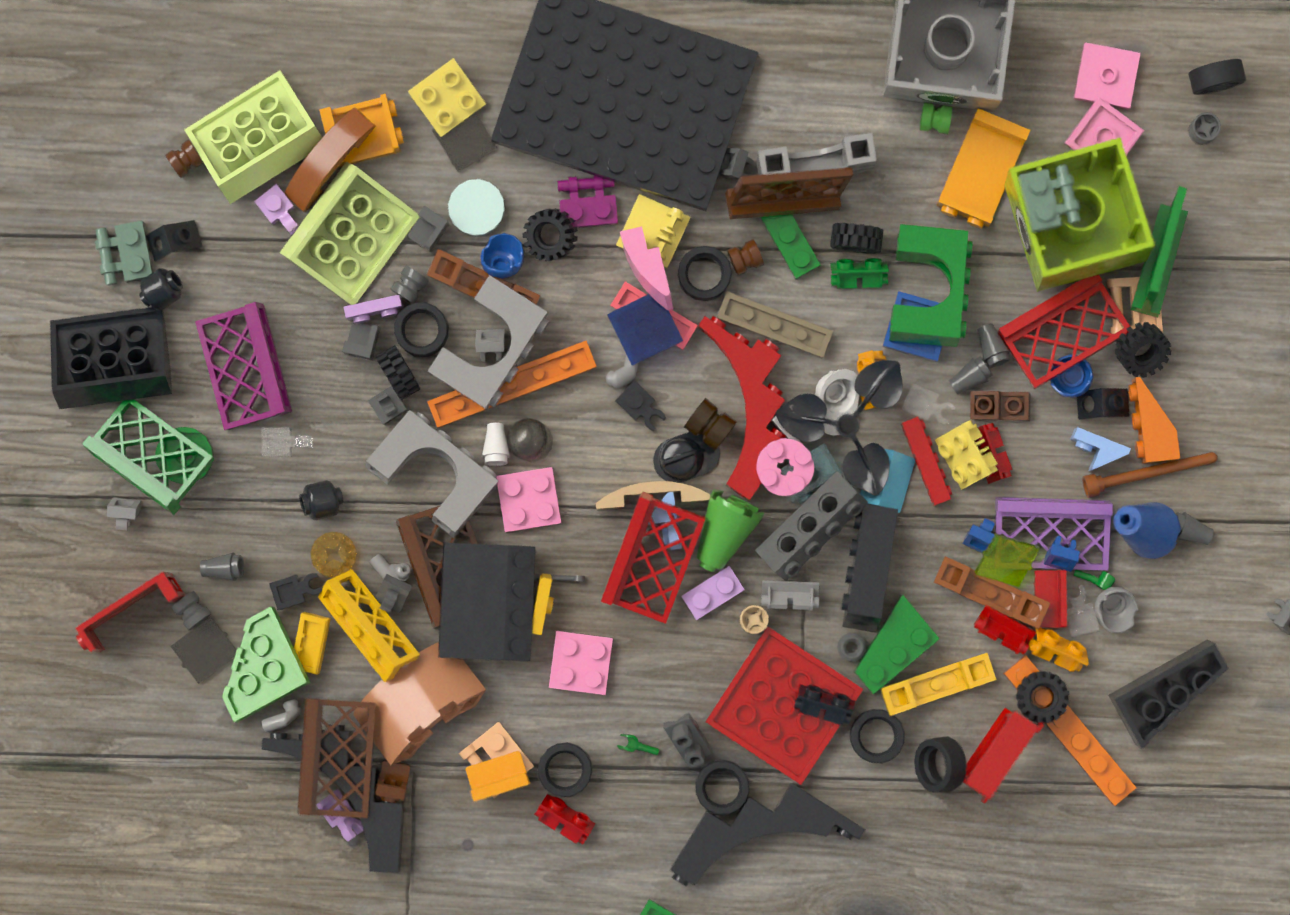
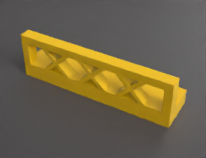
(361, 625)

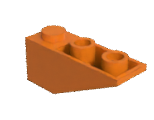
(1156, 433)

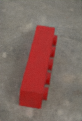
(926, 460)

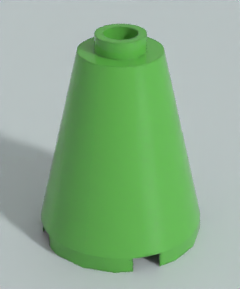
(725, 529)

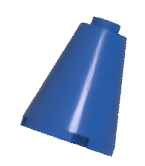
(1148, 528)

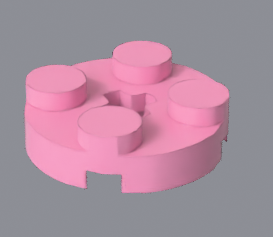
(771, 476)

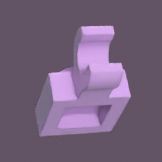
(277, 207)
(345, 824)

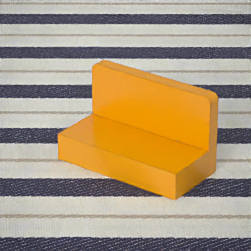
(497, 775)

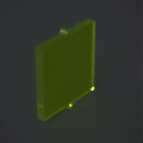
(1007, 560)

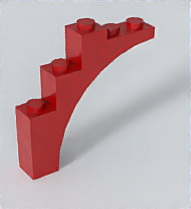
(761, 402)

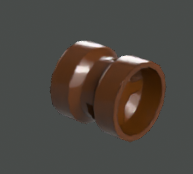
(183, 159)
(747, 256)

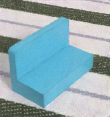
(897, 482)

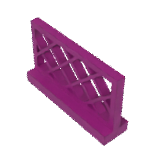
(266, 358)

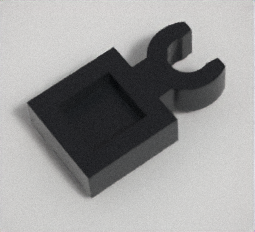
(637, 403)
(291, 591)

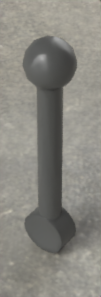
(563, 578)

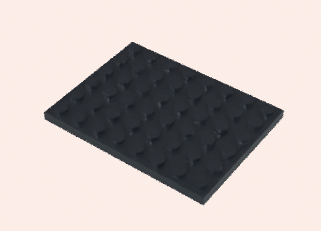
(625, 98)

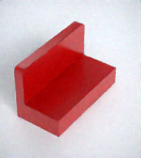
(1052, 587)

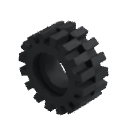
(565, 229)
(856, 238)
(1151, 358)
(398, 372)
(1025, 691)

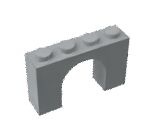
(852, 152)
(484, 383)
(415, 437)

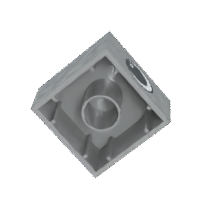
(949, 52)

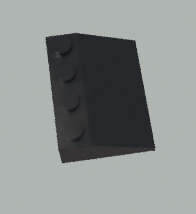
(109, 357)
(486, 602)

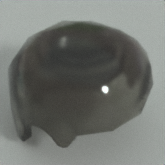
(529, 440)

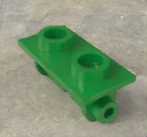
(870, 271)

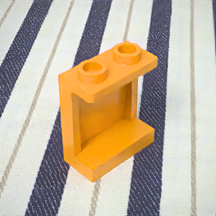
(381, 141)

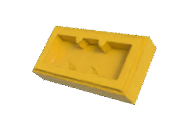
(543, 603)
(311, 641)

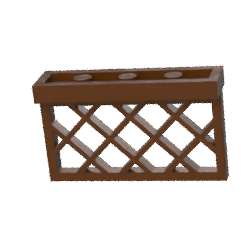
(787, 193)
(421, 563)
(311, 755)

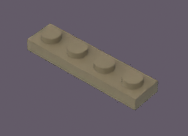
(774, 324)

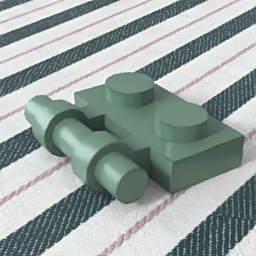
(1040, 199)
(133, 252)

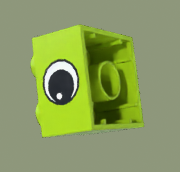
(1112, 218)

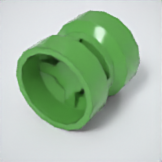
(936, 118)

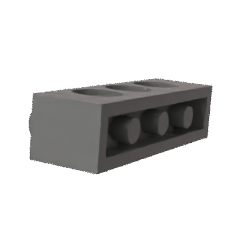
(797, 527)

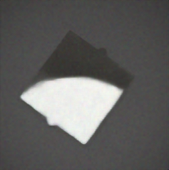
(466, 142)
(204, 650)

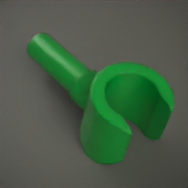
(1103, 582)
(633, 745)

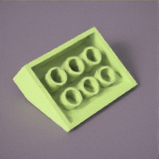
(254, 137)
(350, 233)

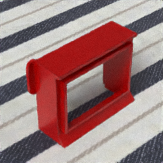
(999, 752)

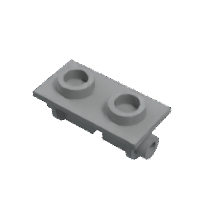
(780, 593)

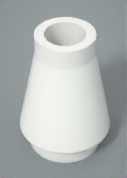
(495, 446)

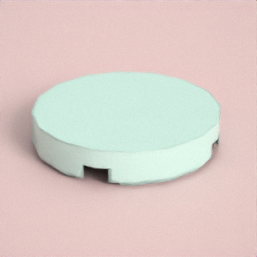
(476, 207)

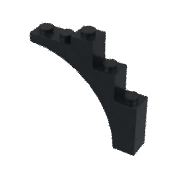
(384, 820)

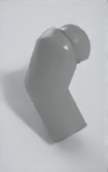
(623, 375)
(399, 571)
(282, 720)

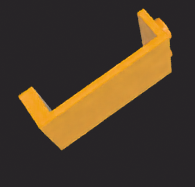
(982, 168)

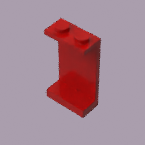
(165, 581)

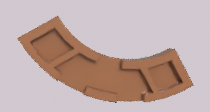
(417, 700)

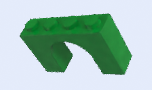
(947, 252)

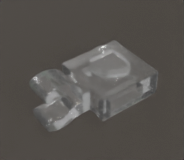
(279, 442)

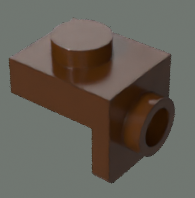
(393, 781)

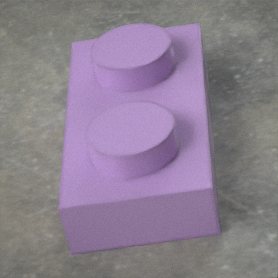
(362, 311)
(712, 592)

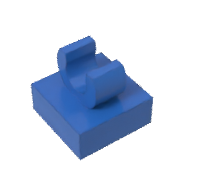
(979, 537)
(1062, 557)

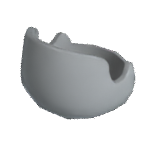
(1116, 609)

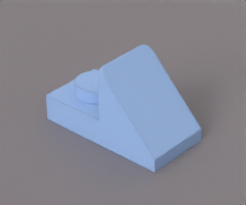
(1105, 449)
(661, 516)

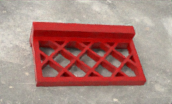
(1050, 310)
(630, 548)

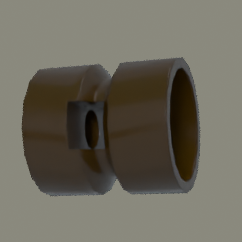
(710, 424)

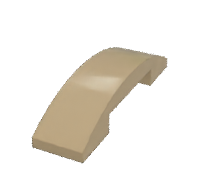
(688, 493)

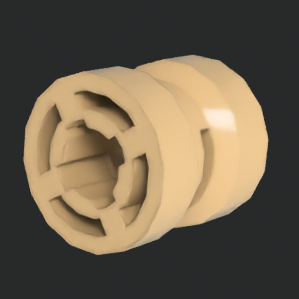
(754, 619)

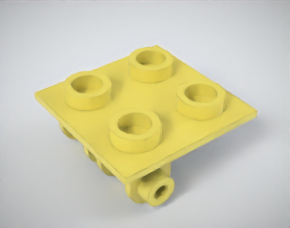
(446, 97)
(660, 224)
(964, 456)

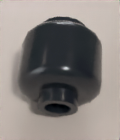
(160, 289)
(320, 500)

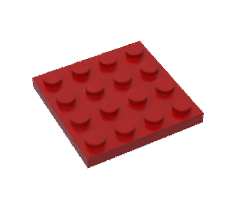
(761, 701)

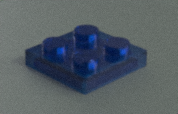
(644, 329)

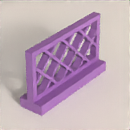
(1058, 509)

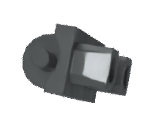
(688, 740)

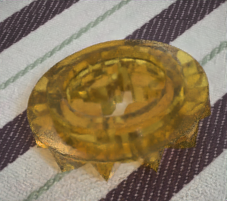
(331, 540)

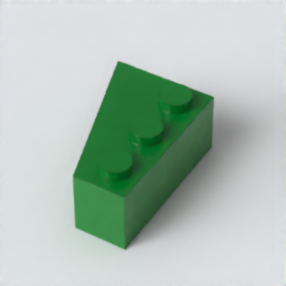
(895, 646)

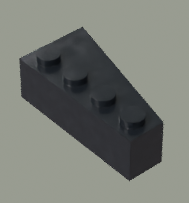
(870, 568)
(1162, 693)

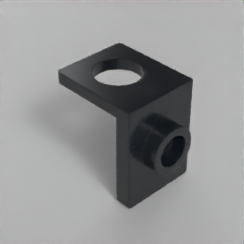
(174, 238)
(1107, 403)

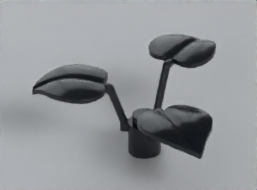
(806, 413)

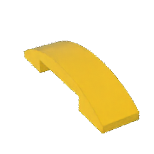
(938, 683)

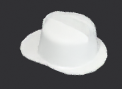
(838, 394)

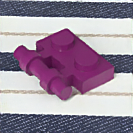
(589, 210)

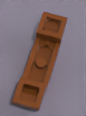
(326, 157)
(466, 277)
(990, 592)

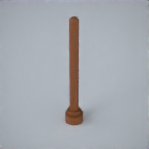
(1095, 484)

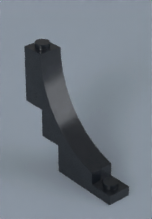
(794, 813)

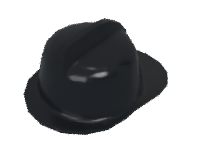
(684, 458)

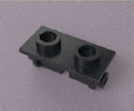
(838, 706)

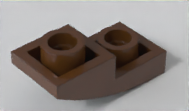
(1000, 406)

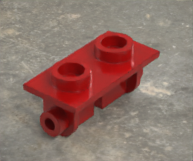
(993, 441)
(997, 625)
(555, 811)

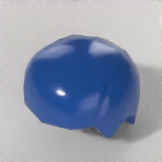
(502, 256)
(1075, 380)

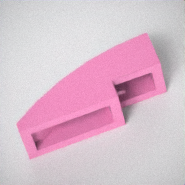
(646, 266)

